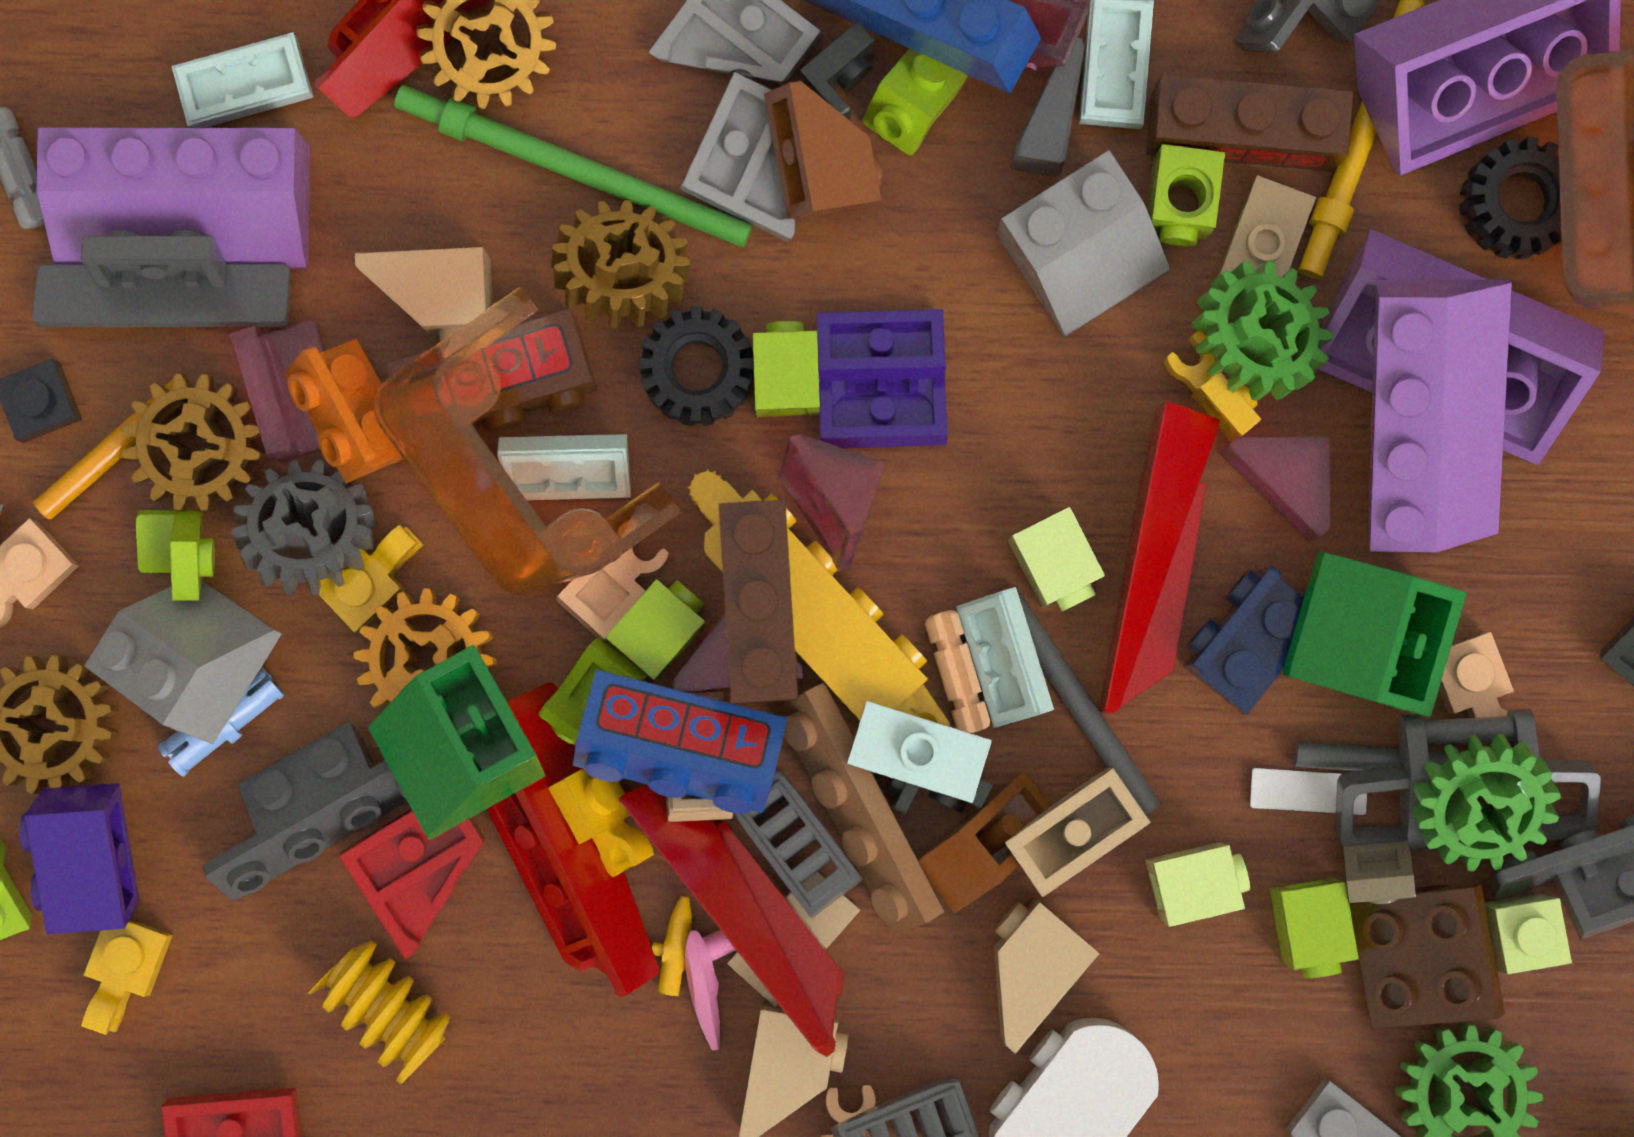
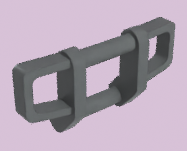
(1413, 740)

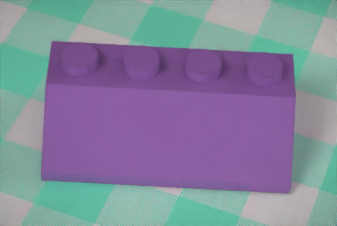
(1472, 70)
(221, 182)
(1549, 352)
(1437, 412)

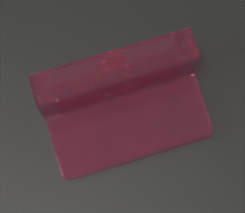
(263, 364)

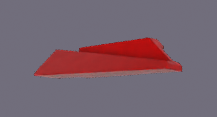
(376, 50)
(1159, 554)
(578, 900)
(749, 913)

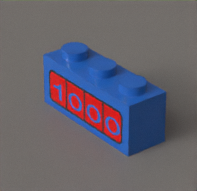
(679, 743)

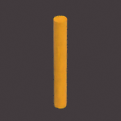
(91, 466)

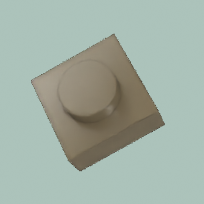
(1379, 872)

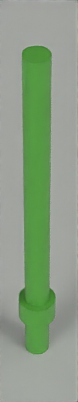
(461, 121)

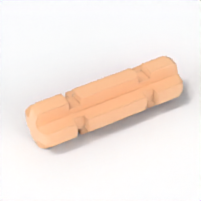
(957, 671)

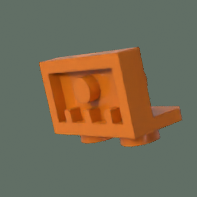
(339, 397)

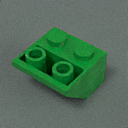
(1374, 633)
(454, 743)

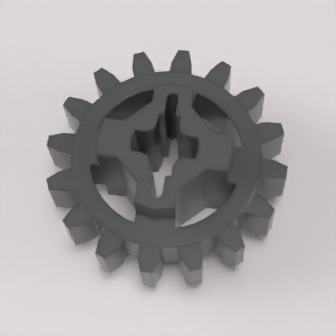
(289, 550)

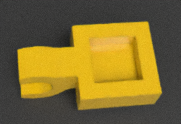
(1211, 393)
(374, 582)
(596, 813)
(124, 964)

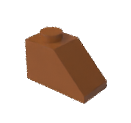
(819, 154)
(974, 852)

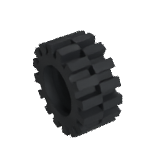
(1484, 205)
(687, 329)

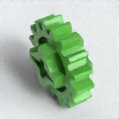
(1262, 330)
(1508, 778)
(1486, 1074)

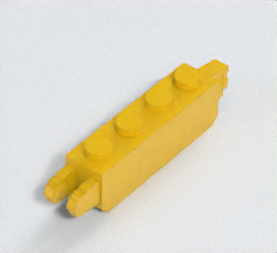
(831, 627)

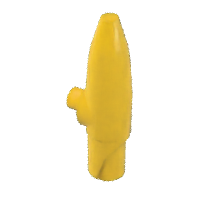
(674, 948)

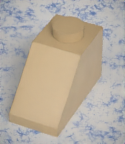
(433, 286)
(1077, 831)
(1034, 968)
(785, 1071)

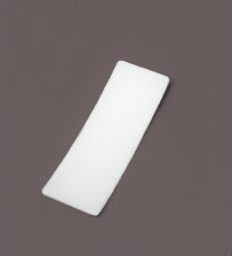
(1298, 791)

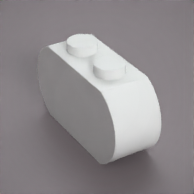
(1083, 1084)

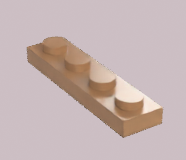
(859, 812)

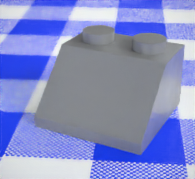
(1084, 244)
(184, 658)

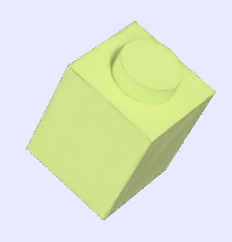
(1057, 560)
(1197, 883)
(1528, 933)

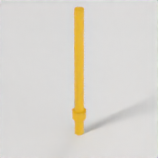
(1334, 211)

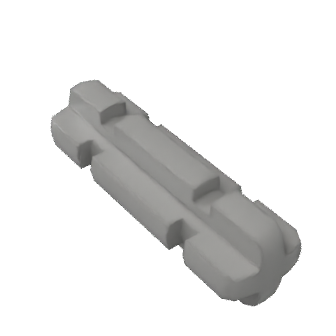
(18, 173)

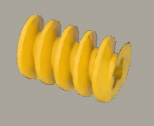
(383, 1009)

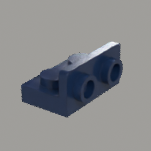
(1250, 642)

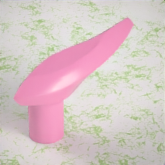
(703, 980)

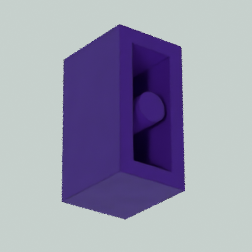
(80, 858)

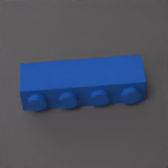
(973, 36)

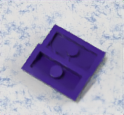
(882, 378)

